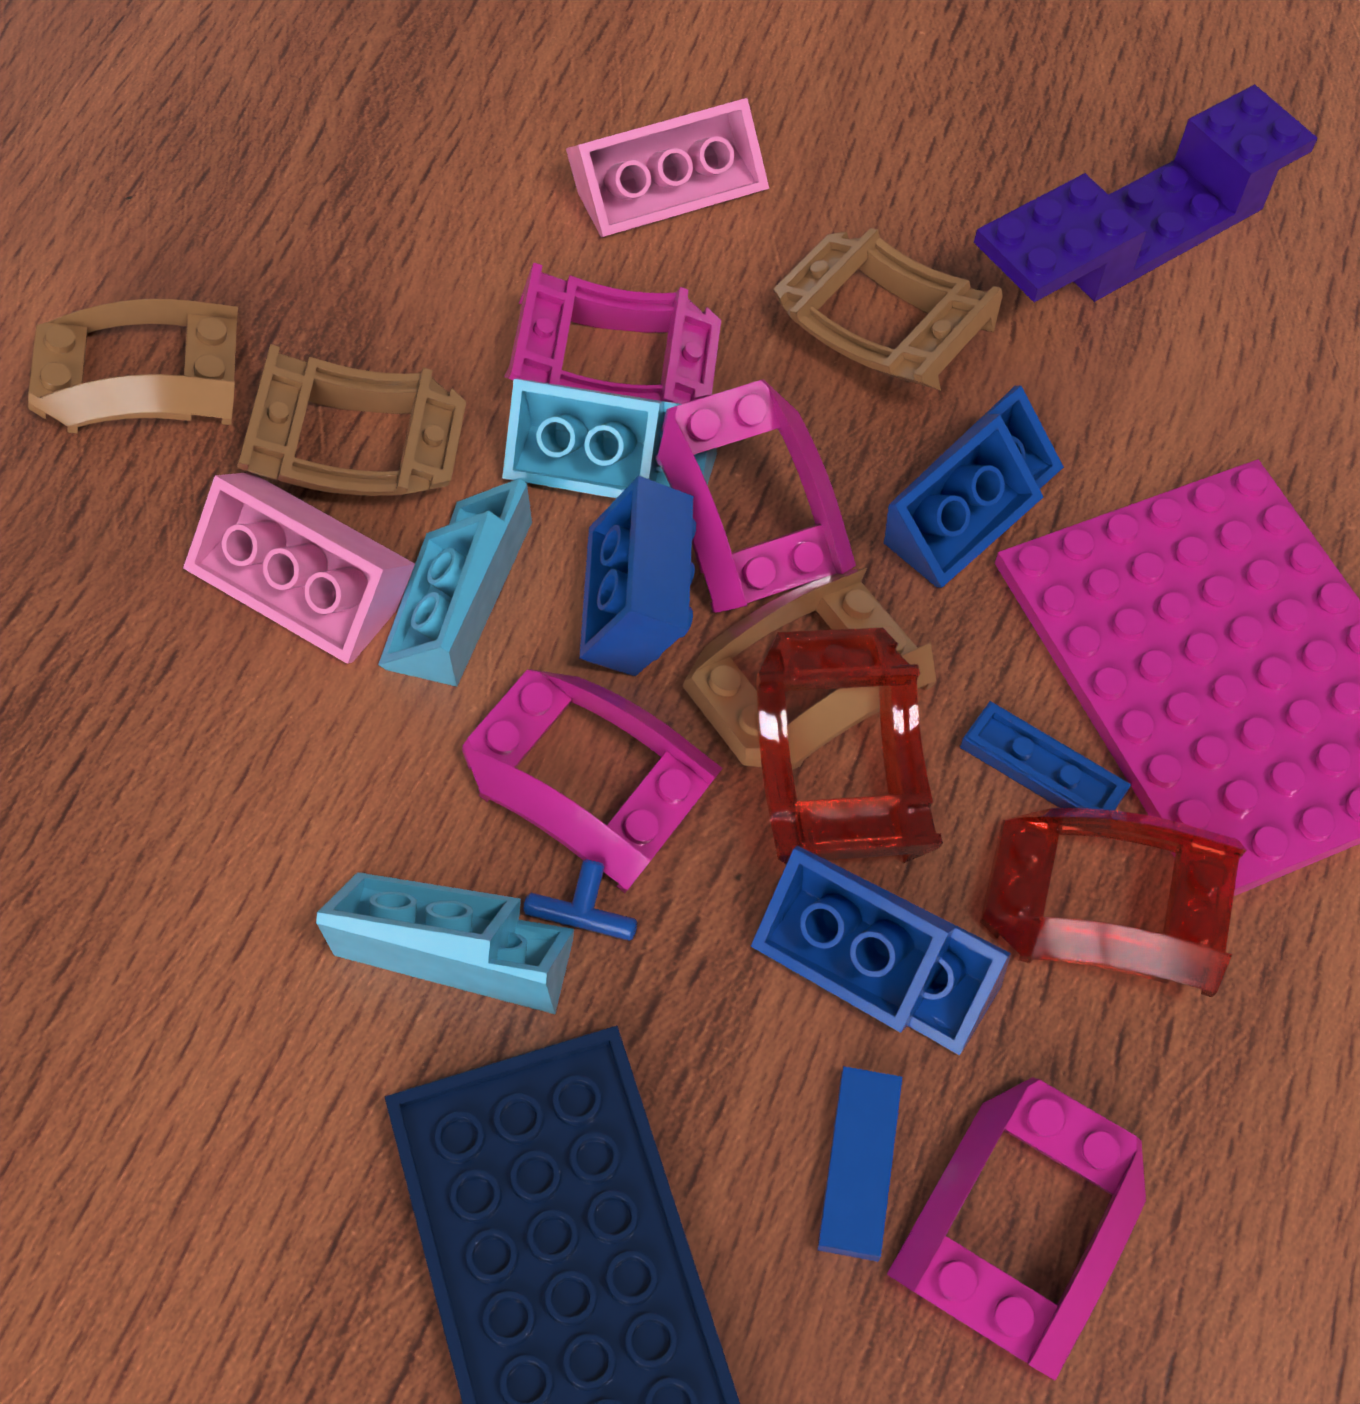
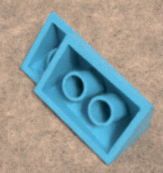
(586, 439)
(457, 584)
(448, 938)

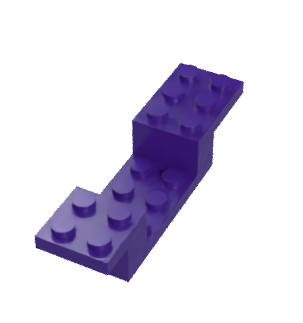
(1111, 239)

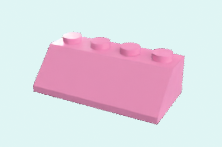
(669, 167)
(296, 564)

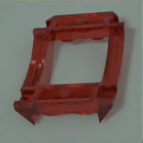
(856, 825)
(1197, 907)

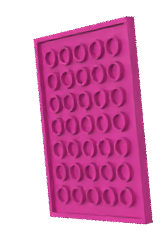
(1212, 662)

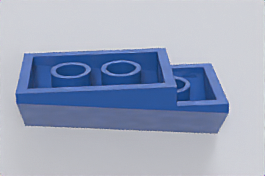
(973, 491)
(880, 951)

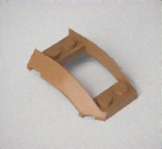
(952, 305)
(204, 390)
(281, 409)
(731, 699)

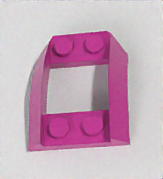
(553, 303)
(775, 563)
(643, 820)
(982, 1293)

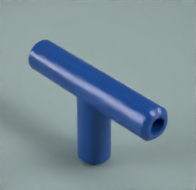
(581, 910)

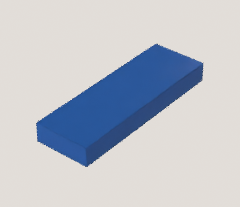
(1041, 762)
(860, 1164)

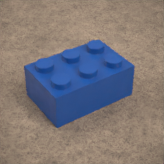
(638, 577)

